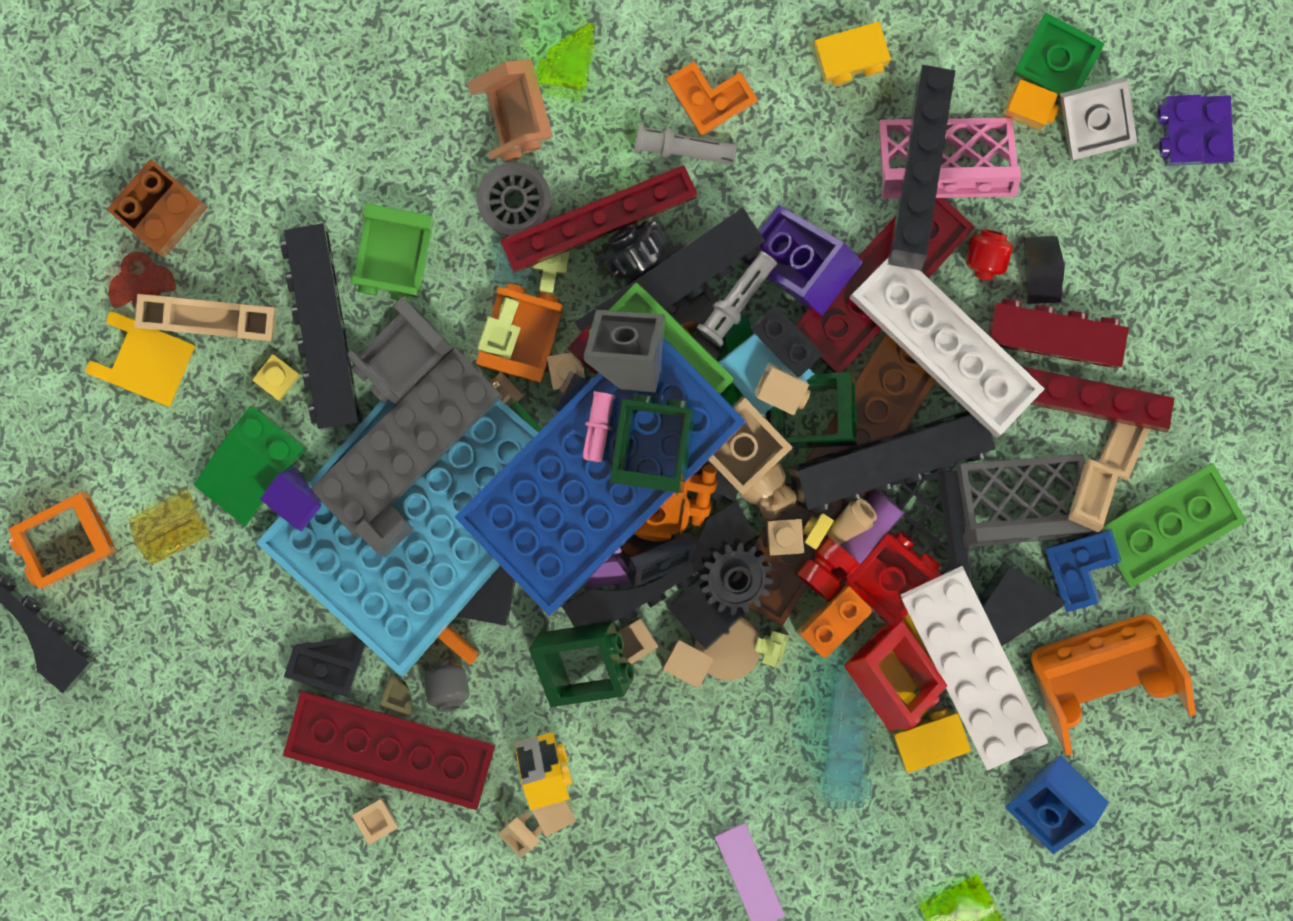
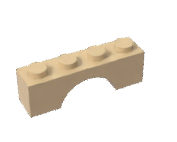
(206, 317)

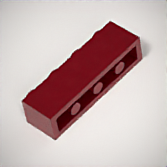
(1058, 335)

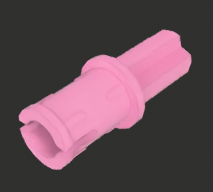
(598, 426)

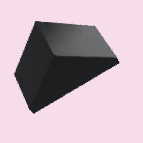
(1043, 269)

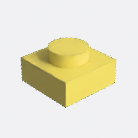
(276, 377)
(816, 530)

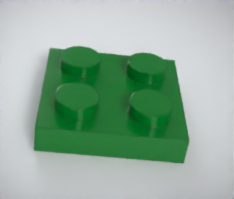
(1058, 56)

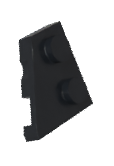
(327, 664)

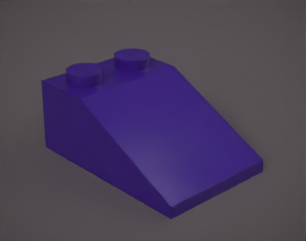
(809, 260)

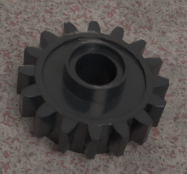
(630, 250)
(747, 588)

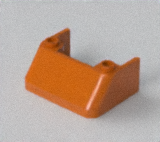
(1106, 663)

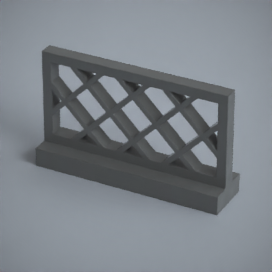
(1021, 530)

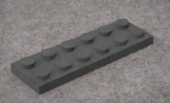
(407, 441)

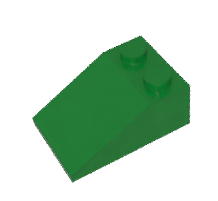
(248, 464)

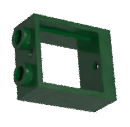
(645, 403)
(846, 409)
(552, 672)

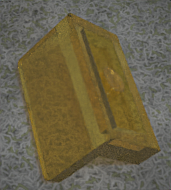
(168, 527)

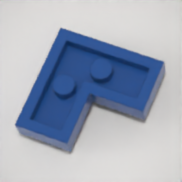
(1073, 565)

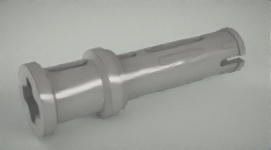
(669, 143)
(723, 309)

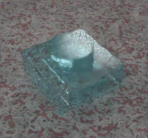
(504, 274)

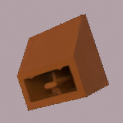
(157, 208)

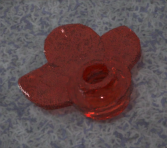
(152, 281)

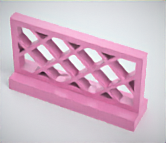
(954, 180)

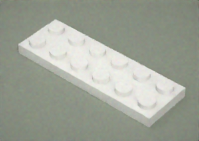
(948, 345)
(974, 668)

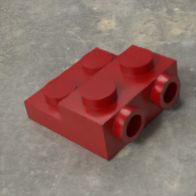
(891, 572)

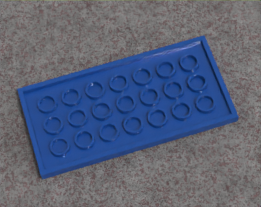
(559, 516)

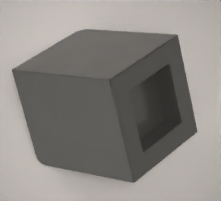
(385, 531)

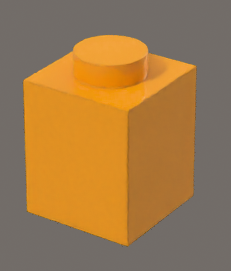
(1032, 105)

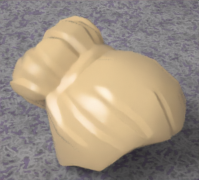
(771, 493)

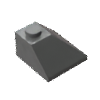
(627, 348)

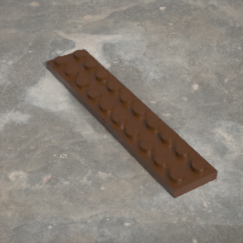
(886, 401)

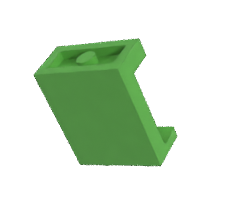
(392, 252)

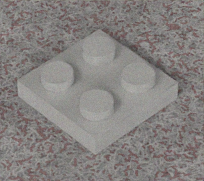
(1098, 118)

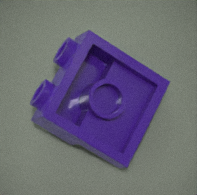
(1196, 130)

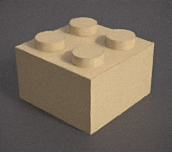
(750, 450)

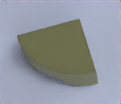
(396, 696)

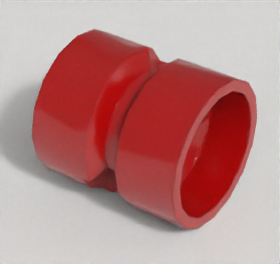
(828, 569)

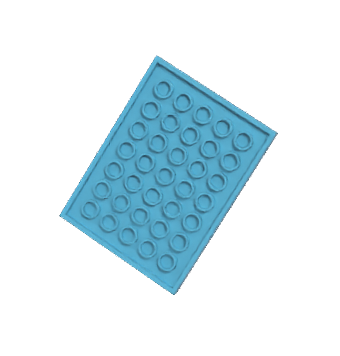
(422, 585)

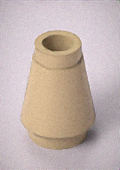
(852, 521)

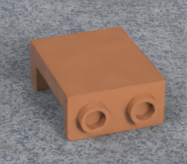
(515, 108)

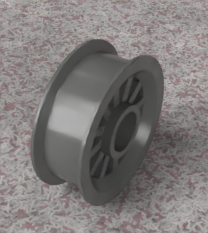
(496, 176)

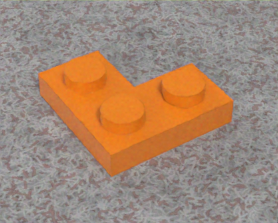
(708, 106)

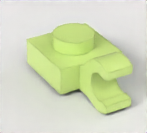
(550, 269)
(500, 334)
(772, 648)

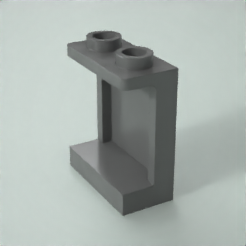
(400, 354)

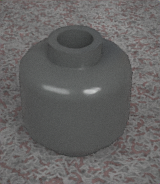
(446, 686)

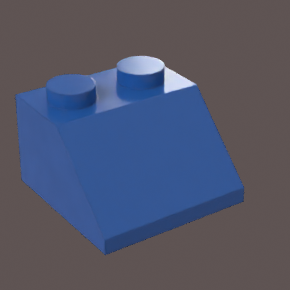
(1058, 805)

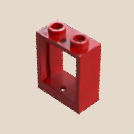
(877, 689)

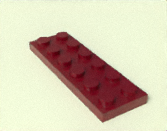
(844, 327)
(389, 750)

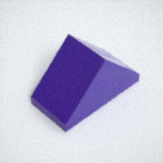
(292, 498)

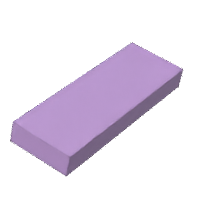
(749, 874)

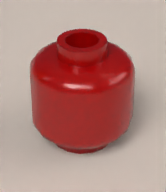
(989, 254)

